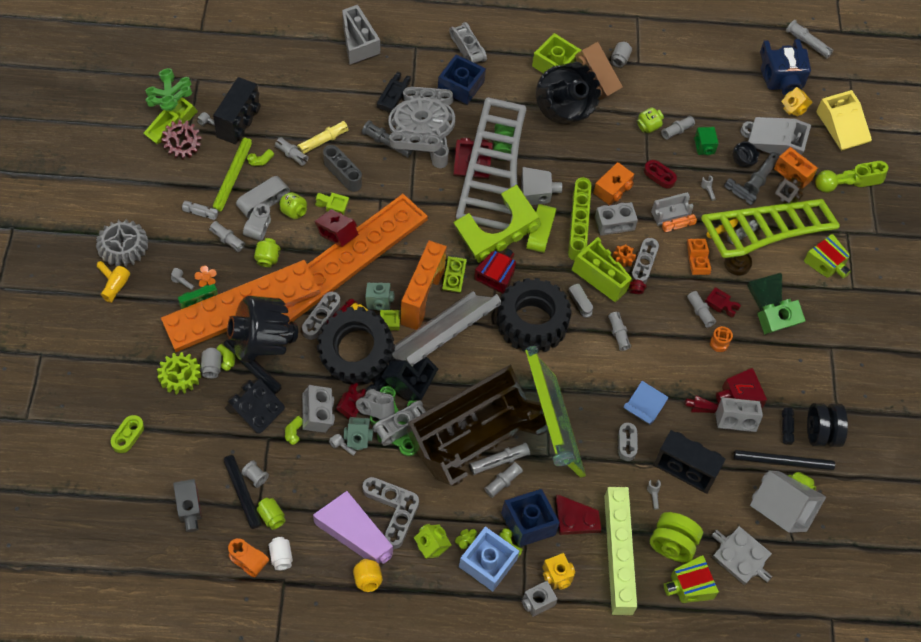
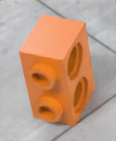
(793, 165)

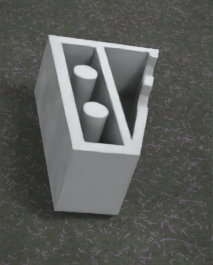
(359, 35)

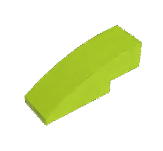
(183, 112)

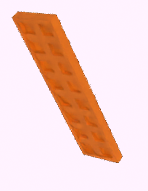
(211, 315)

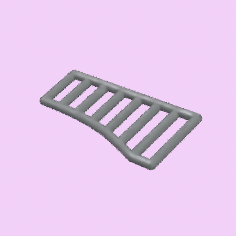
(477, 149)

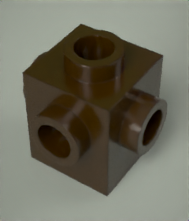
(783, 190)

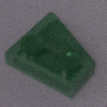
(767, 290)

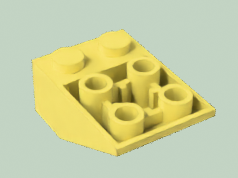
(844, 120)

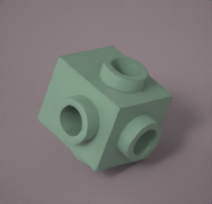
(379, 296)
(358, 433)

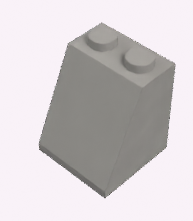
(787, 501)

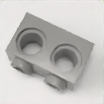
(616, 220)
(312, 408)
(739, 414)

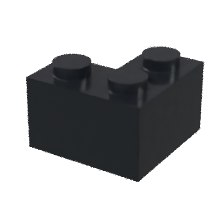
(409, 380)

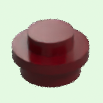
(637, 287)

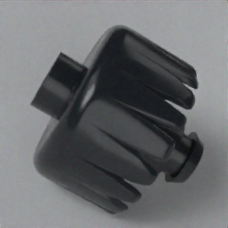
(568, 93)
(260, 328)

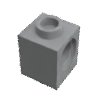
(545, 592)

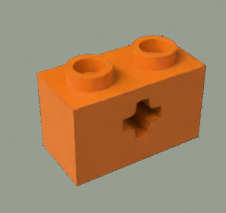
(614, 183)

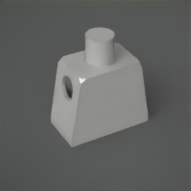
(538, 186)

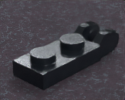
(393, 93)

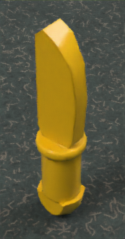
(720, 229)

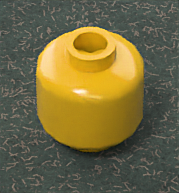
(367, 575)

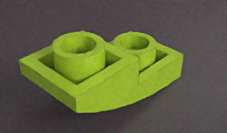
(454, 274)

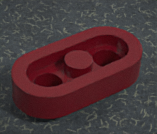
(660, 174)

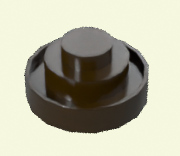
(738, 265)

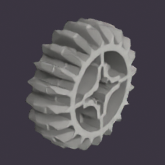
(110, 241)

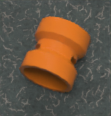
(721, 339)

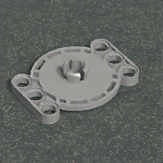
(409, 120)

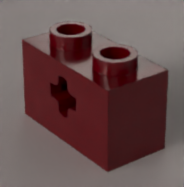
(336, 227)

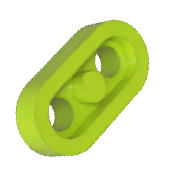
(126, 435)

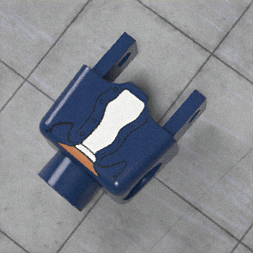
(785, 67)

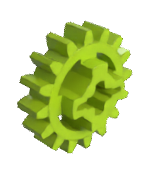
(188, 372)

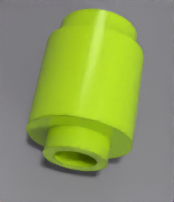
(271, 513)

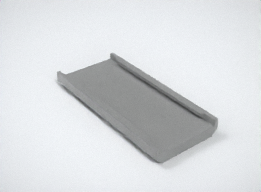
(444, 327)

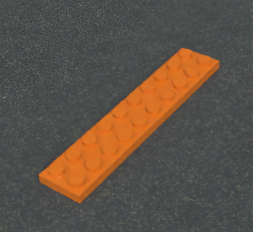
(374, 238)

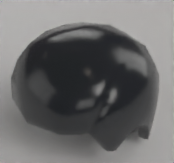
(745, 154)

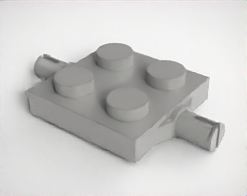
(742, 555)

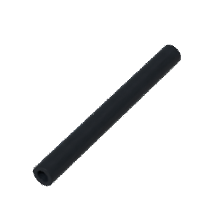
(784, 460)

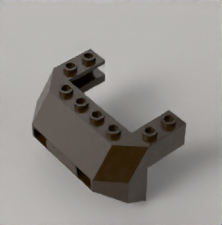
(473, 432)

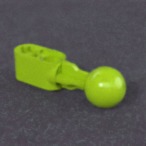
(862, 176)

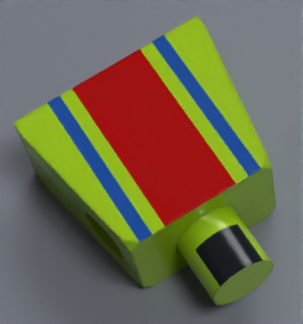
(829, 258)
(692, 582)

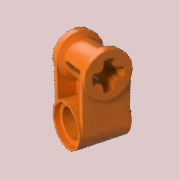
(250, 559)

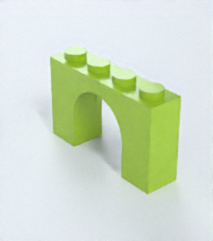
(483, 243)

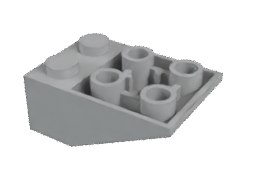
(779, 134)

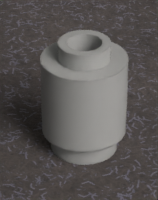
(621, 54)
(211, 363)

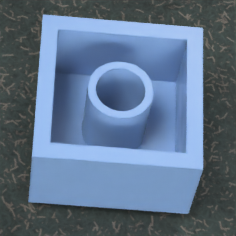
(489, 559)

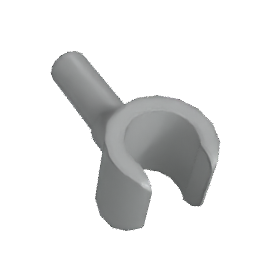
(204, 118)
(708, 185)
(176, 276)
(337, 440)
(654, 491)

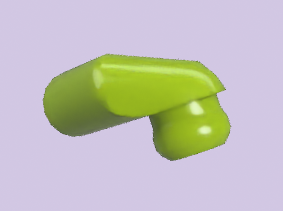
(260, 160)
(291, 430)

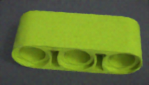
(539, 238)

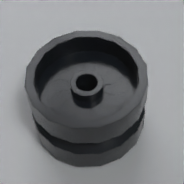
(827, 425)

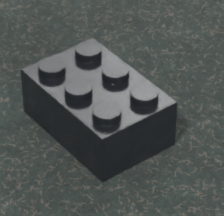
(237, 110)
(689, 461)

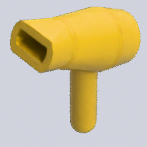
(116, 280)

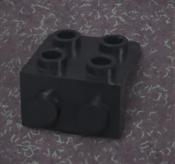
(255, 405)

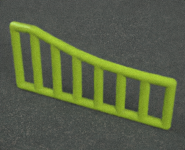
(770, 238)

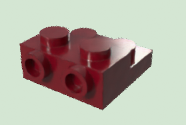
(462, 157)

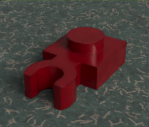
(721, 301)
(347, 403)

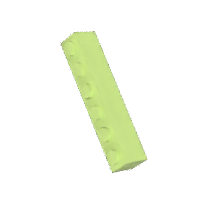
(620, 551)

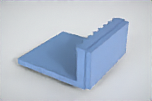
(646, 403)

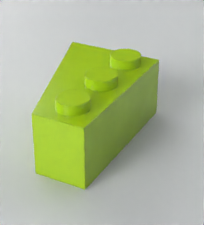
(602, 271)

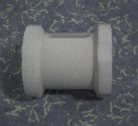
(255, 474)

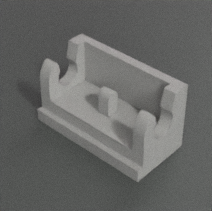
(671, 208)

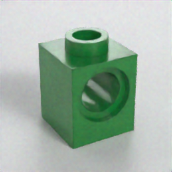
(706, 140)

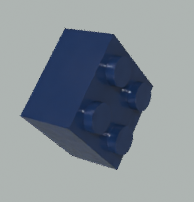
(462, 78)
(530, 518)

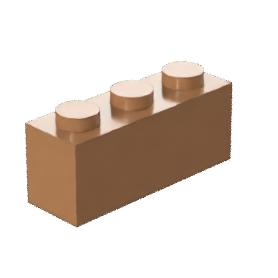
(597, 62)

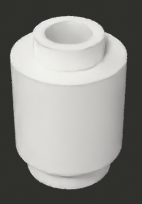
(280, 553)

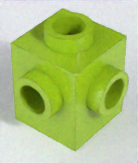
(432, 540)

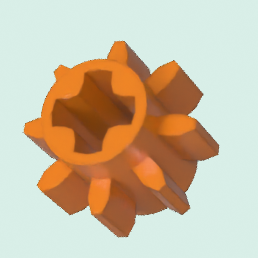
(624, 255)

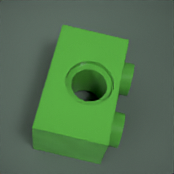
(791, 314)

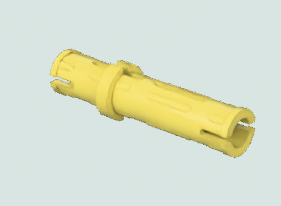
(325, 136)

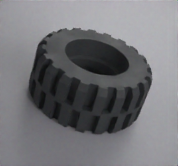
(540, 295)
(342, 325)

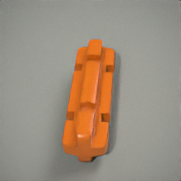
(678, 223)

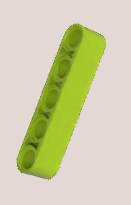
(580, 210)

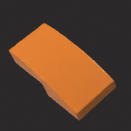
(698, 256)

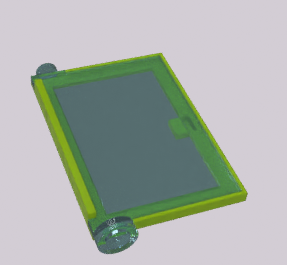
(555, 414)

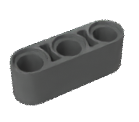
(342, 168)

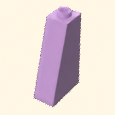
(353, 528)

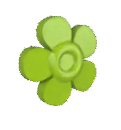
(466, 538)

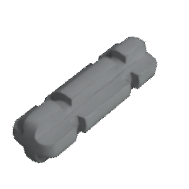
(200, 210)
(741, 233)

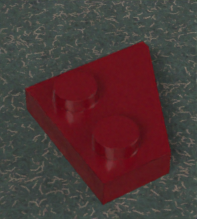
(576, 517)

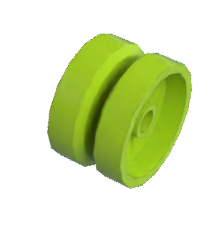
(676, 537)

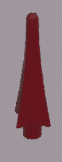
(701, 405)

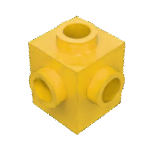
(796, 102)
(558, 572)

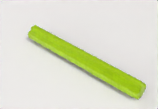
(232, 174)

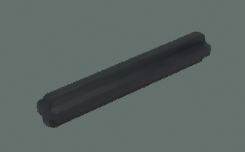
(257, 370)
(242, 492)

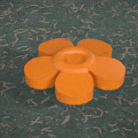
(205, 276)

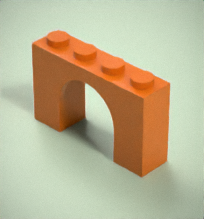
(428, 272)

